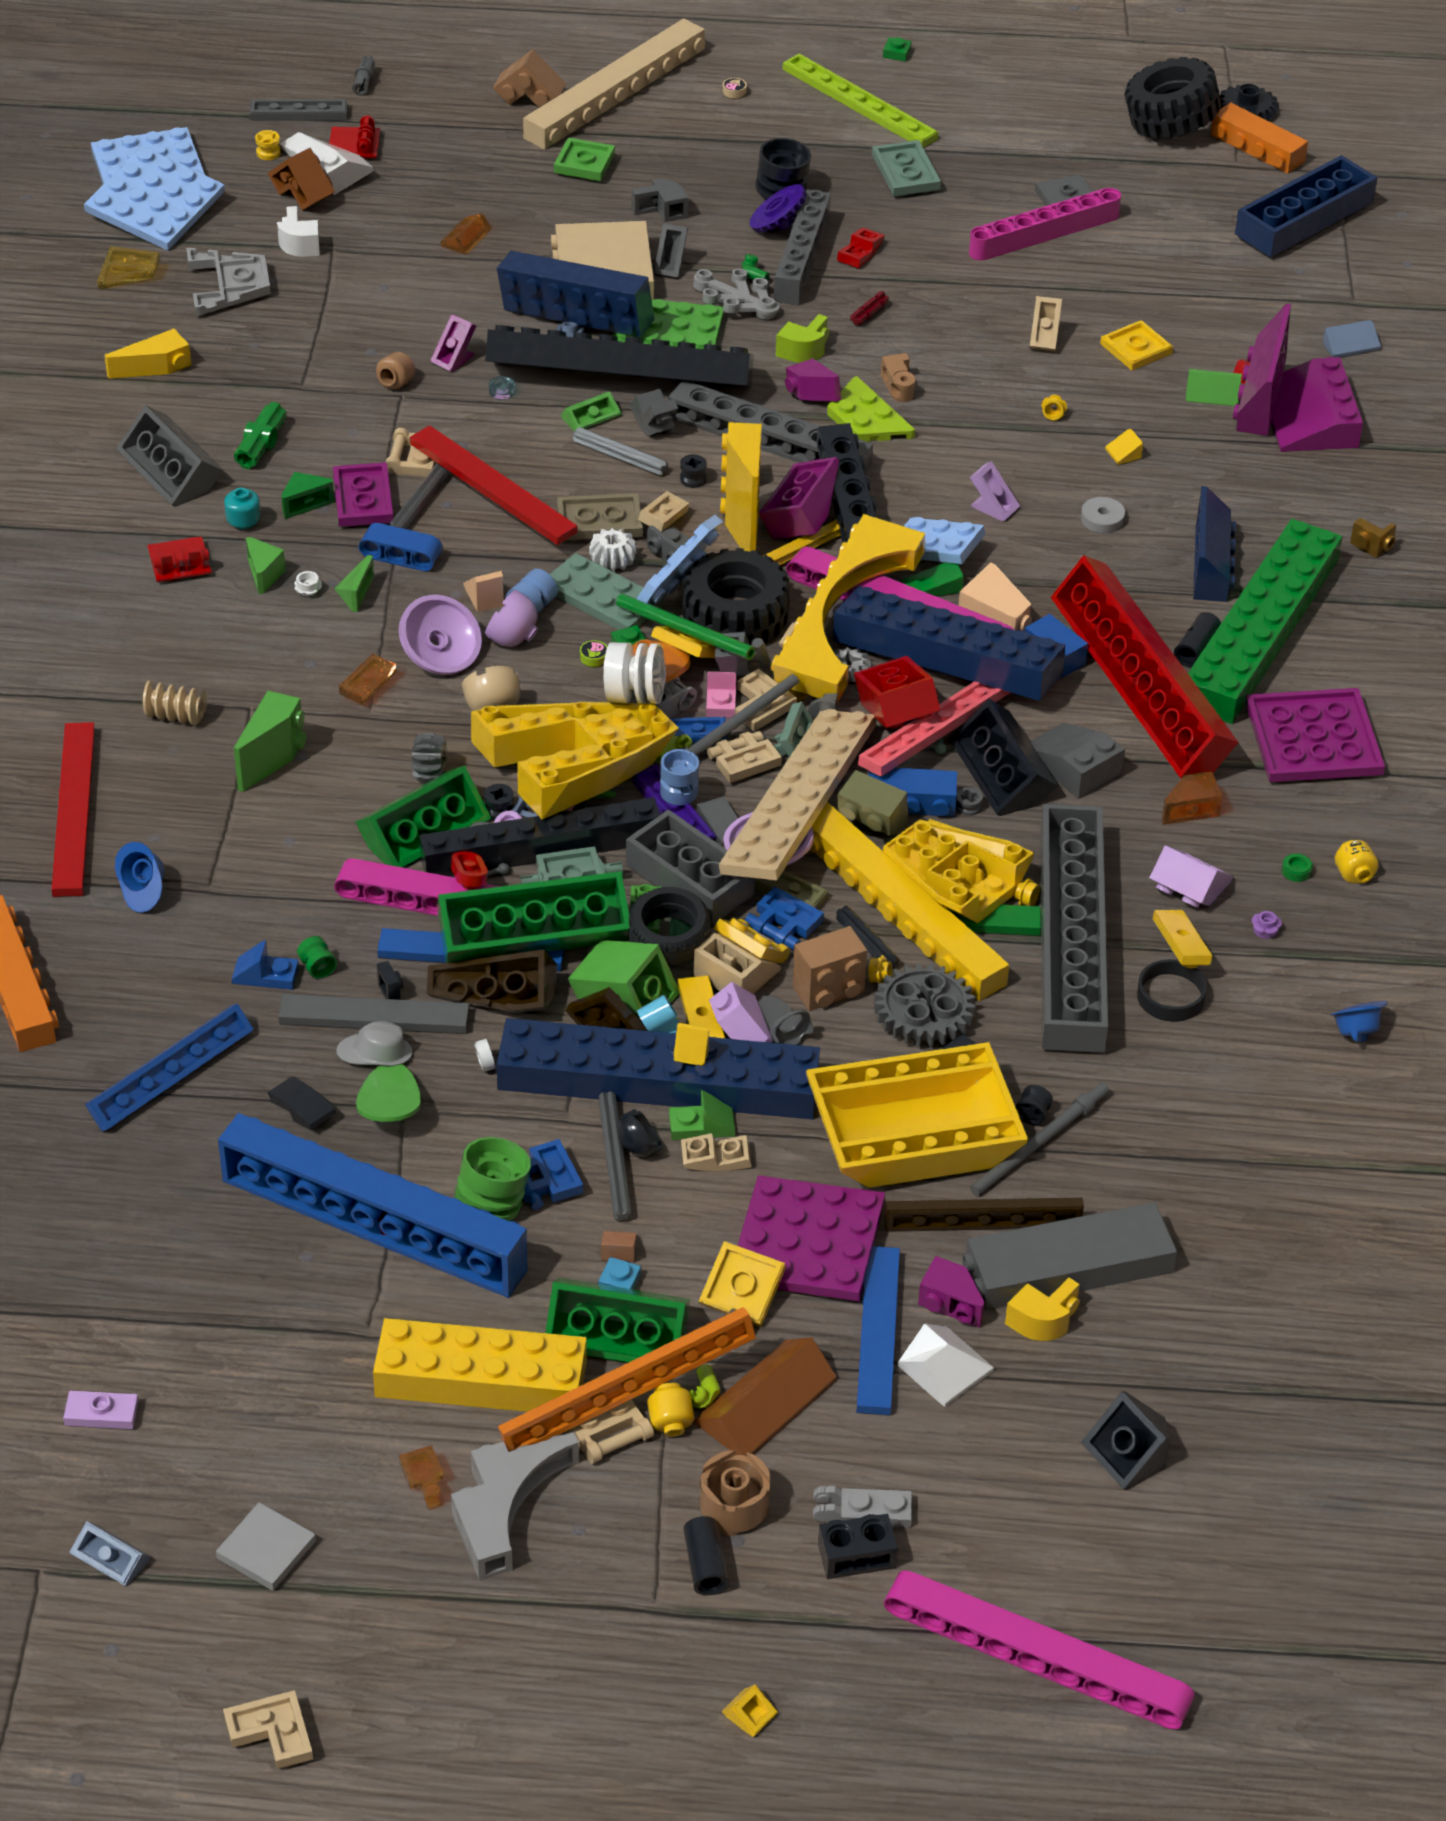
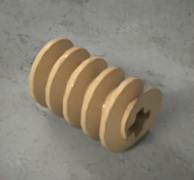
(173, 704)

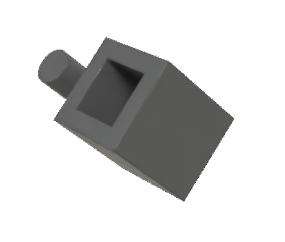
(732, 663)

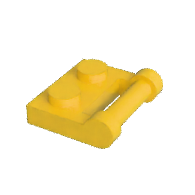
(758, 944)

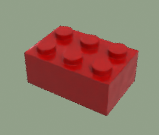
(897, 692)

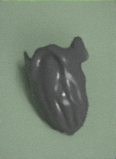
(784, 1022)

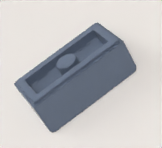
(1351, 339)
(109, 1553)

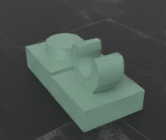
(795, 727)

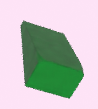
(937, 580)

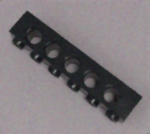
(851, 486)

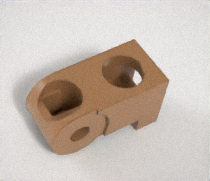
(897, 377)

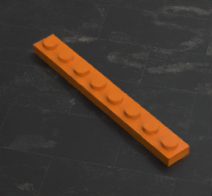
(629, 1381)

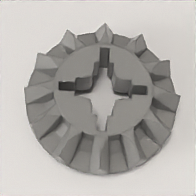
(858, 660)

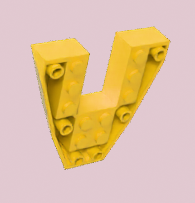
(570, 748)

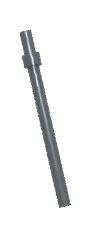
(743, 715)
(1080, 1106)

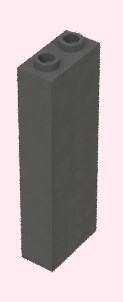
(1089, 1249)

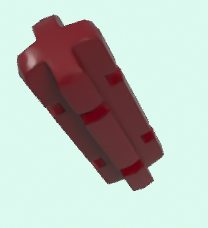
(869, 308)

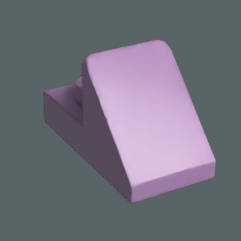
(995, 495)

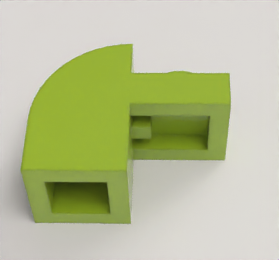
(803, 343)

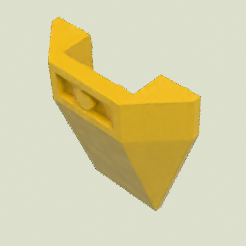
(960, 867)

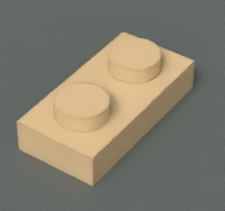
(663, 511)

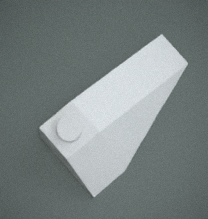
(338, 164)

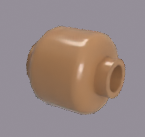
(395, 370)

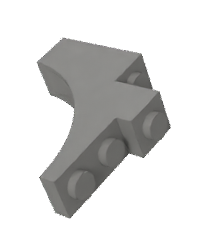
(503, 1483)

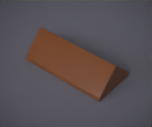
(768, 1396)

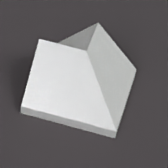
(943, 1363)

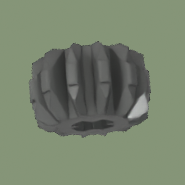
(429, 756)

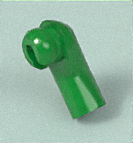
(750, 266)

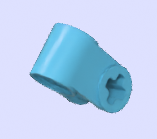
(659, 1016)

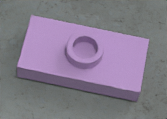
(101, 1409)

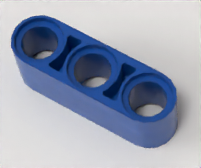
(400, 546)

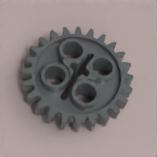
(924, 1004)

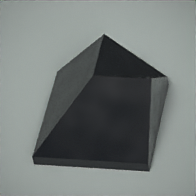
(1129, 1441)

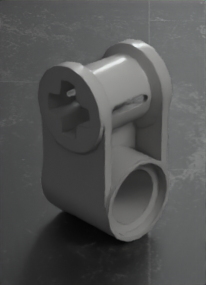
(676, 698)

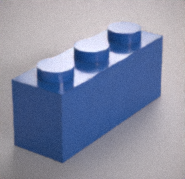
(927, 790)

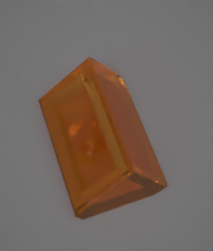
(466, 234)

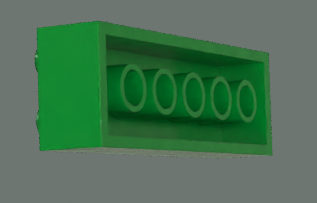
(533, 917)

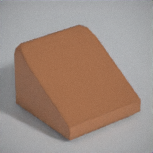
(618, 1245)

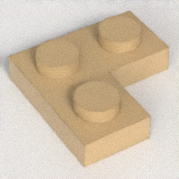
(753, 687)
(275, 1719)

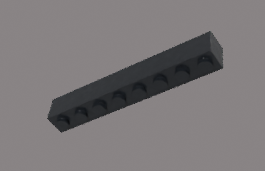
(522, 839)

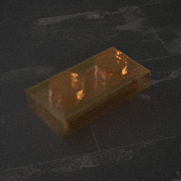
(367, 679)

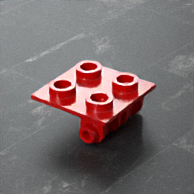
(358, 140)
(179, 559)

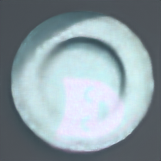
(501, 388)

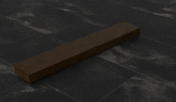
(979, 1213)

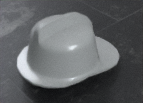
(376, 1045)

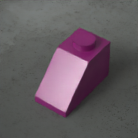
(812, 382)

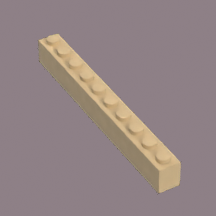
(613, 84)

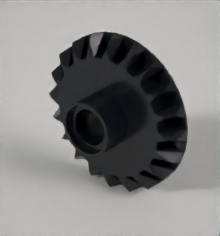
(1251, 99)

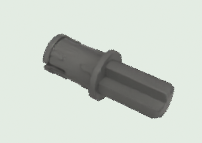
(364, 75)

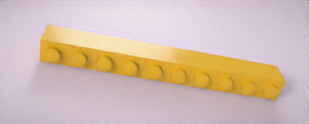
(907, 904)

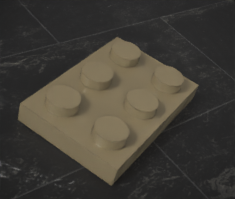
(602, 512)

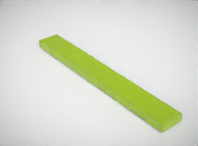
(860, 100)

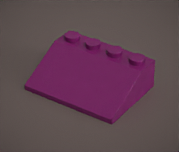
(1263, 376)
(1316, 408)

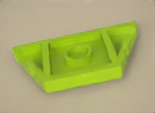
(868, 413)

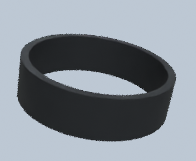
(1170, 1013)

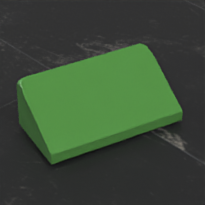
(1213, 387)
(591, 411)

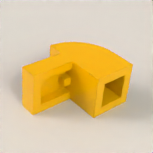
(1043, 1316)

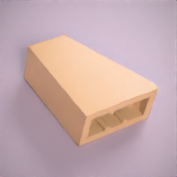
(996, 598)

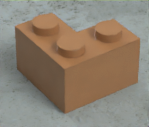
(531, 77)

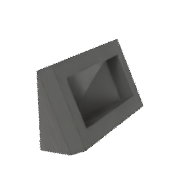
(670, 250)

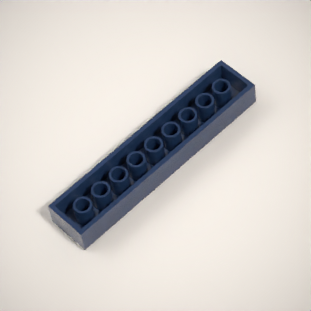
(642, 1068)

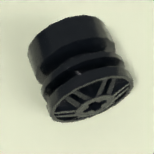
(782, 164)

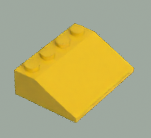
(741, 482)

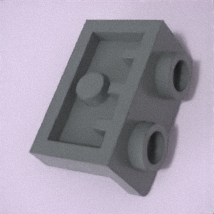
(666, 542)

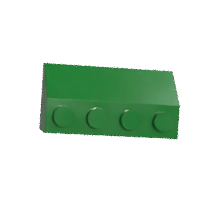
(437, 806)
(615, 1320)

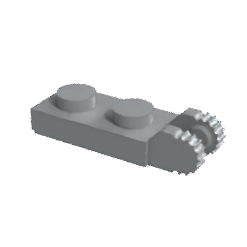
(861, 1502)

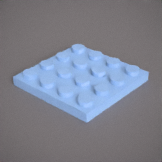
(171, 143)
(154, 198)

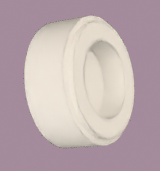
(484, 1055)

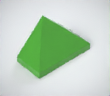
(356, 584)

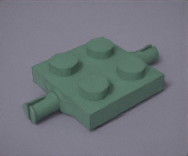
(570, 864)

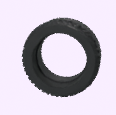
(670, 903)

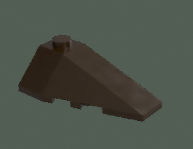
(498, 982)

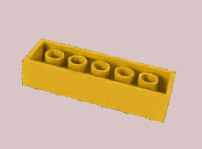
(476, 1365)

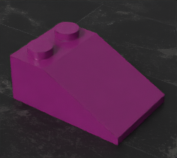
(801, 499)

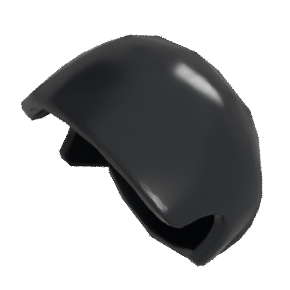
(638, 1134)

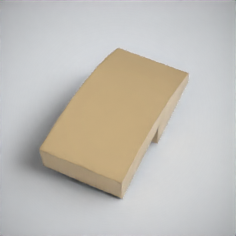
(710, 1155)

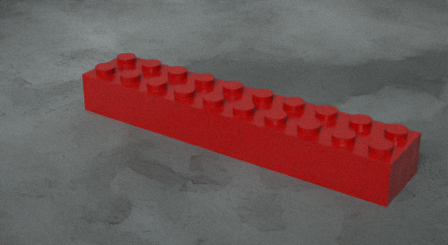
(1143, 669)

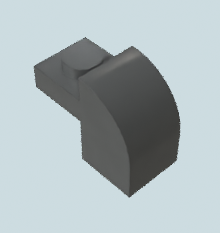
(663, 196)
(653, 412)

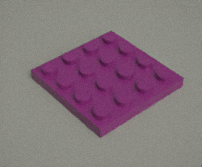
(1314, 735)
(815, 1230)

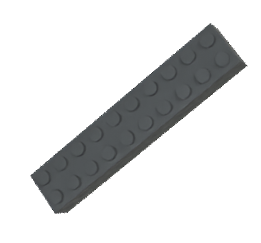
(1073, 929)

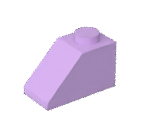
(740, 1014)

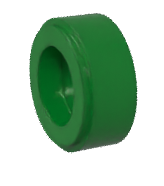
(1297, 867)

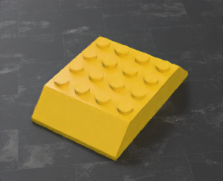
(918, 1115)

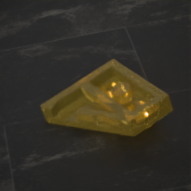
(127, 266)

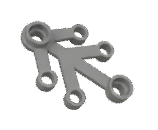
(763, 305)

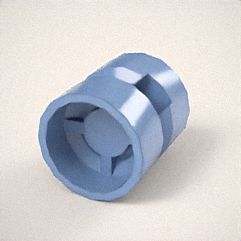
(538, 587)
(679, 777)

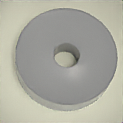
(1102, 515)

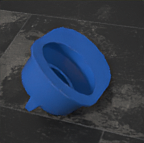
(139, 876)
(1359, 1020)

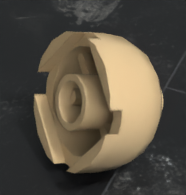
(494, 688)

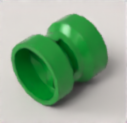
(317, 957)

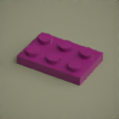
(362, 494)

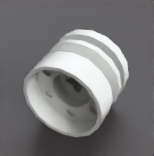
(635, 673)

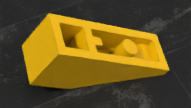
(149, 357)

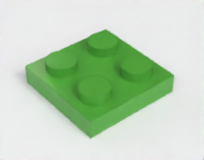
(584, 159)

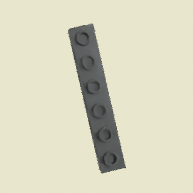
(802, 248)

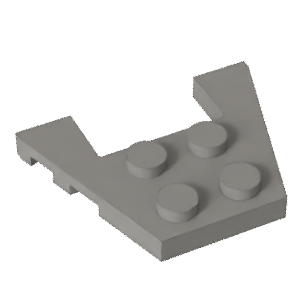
(239, 279)

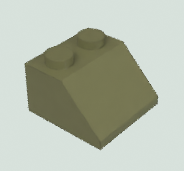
(874, 804)

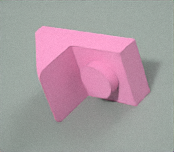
(721, 694)

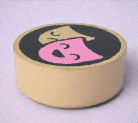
(734, 88)

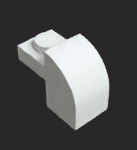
(298, 237)

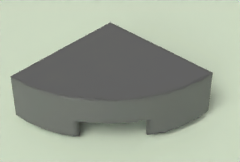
(828, 701)

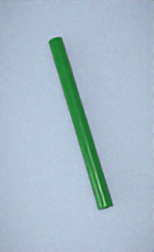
(685, 626)

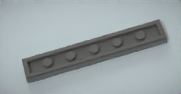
(358, 1012)

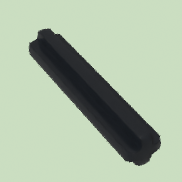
(870, 940)

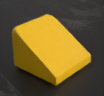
(1125, 447)
(691, 1044)
(750, 1710)

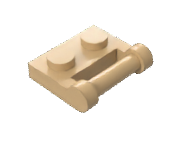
(417, 462)
(609, 1423)

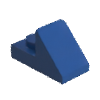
(261, 970)

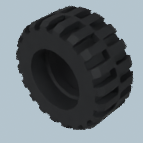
(1172, 98)
(742, 576)

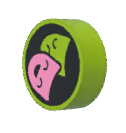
(593, 653)

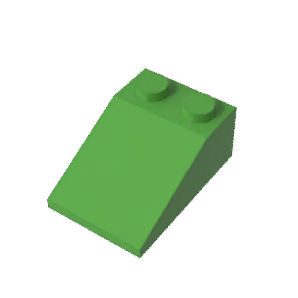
(269, 739)

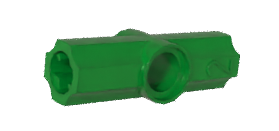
(260, 435)

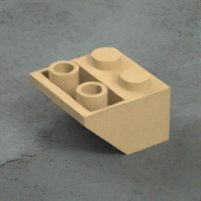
(729, 962)

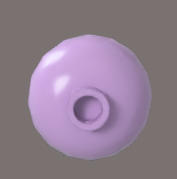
(514, 621)

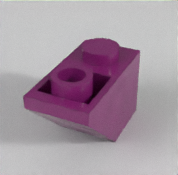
(951, 1292)

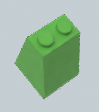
(630, 969)

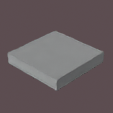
(265, 1546)

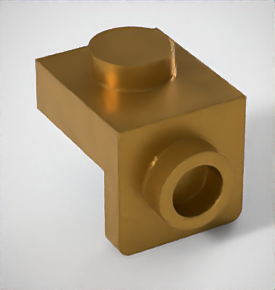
(1372, 538)

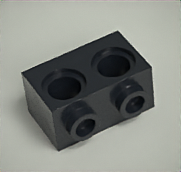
(858, 1553)

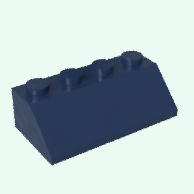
(1213, 549)

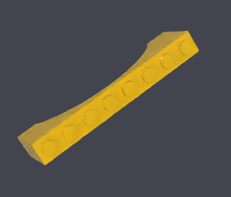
(871, 550)

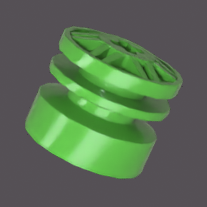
(493, 1176)

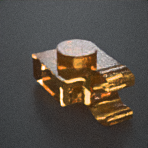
(424, 1470)

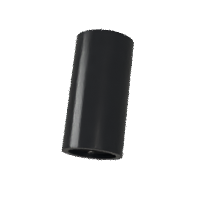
(1196, 638)
(706, 1556)

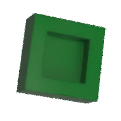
(897, 49)
(627, 635)

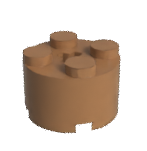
(735, 1491)

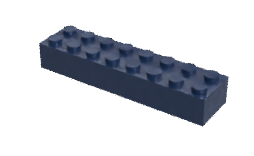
(949, 642)

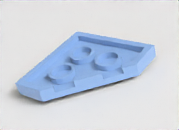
(678, 564)

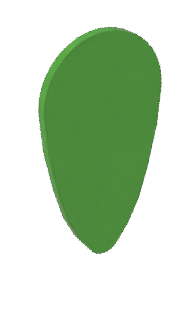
(389, 1094)

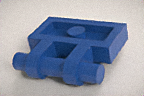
(787, 911)
(556, 1174)

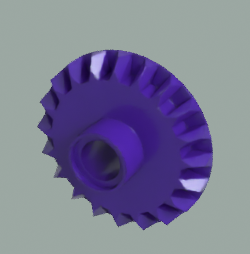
(779, 209)

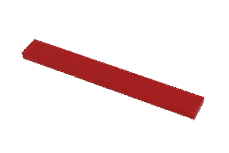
(494, 485)
(73, 810)

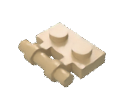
(744, 756)

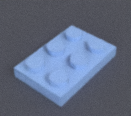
(947, 540)

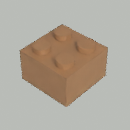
(829, 968)

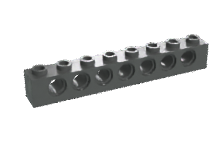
(780, 432)

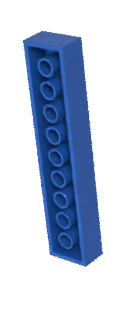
(355, 1194)

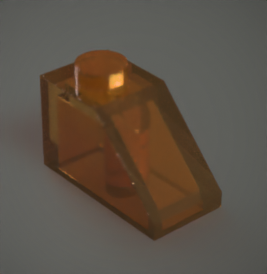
(1193, 799)

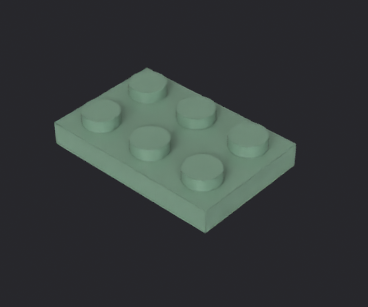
(906, 168)

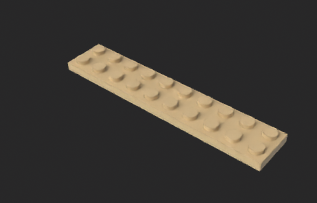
(797, 795)

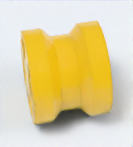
(268, 145)

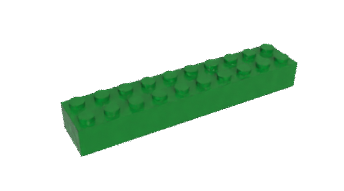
(1264, 616)

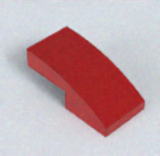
(861, 247)

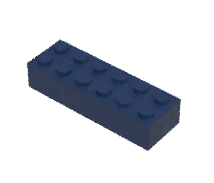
(1305, 206)
(576, 293)

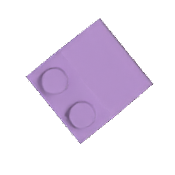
(1189, 876)

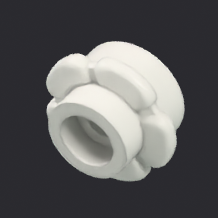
(307, 583)

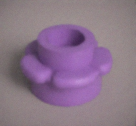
(1266, 924)

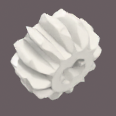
(613, 549)

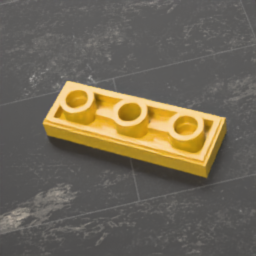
(1182, 938)
(695, 998)

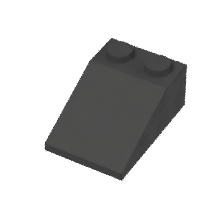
(1079, 757)

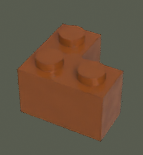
(303, 177)

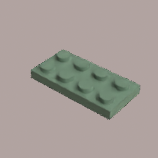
(596, 590)

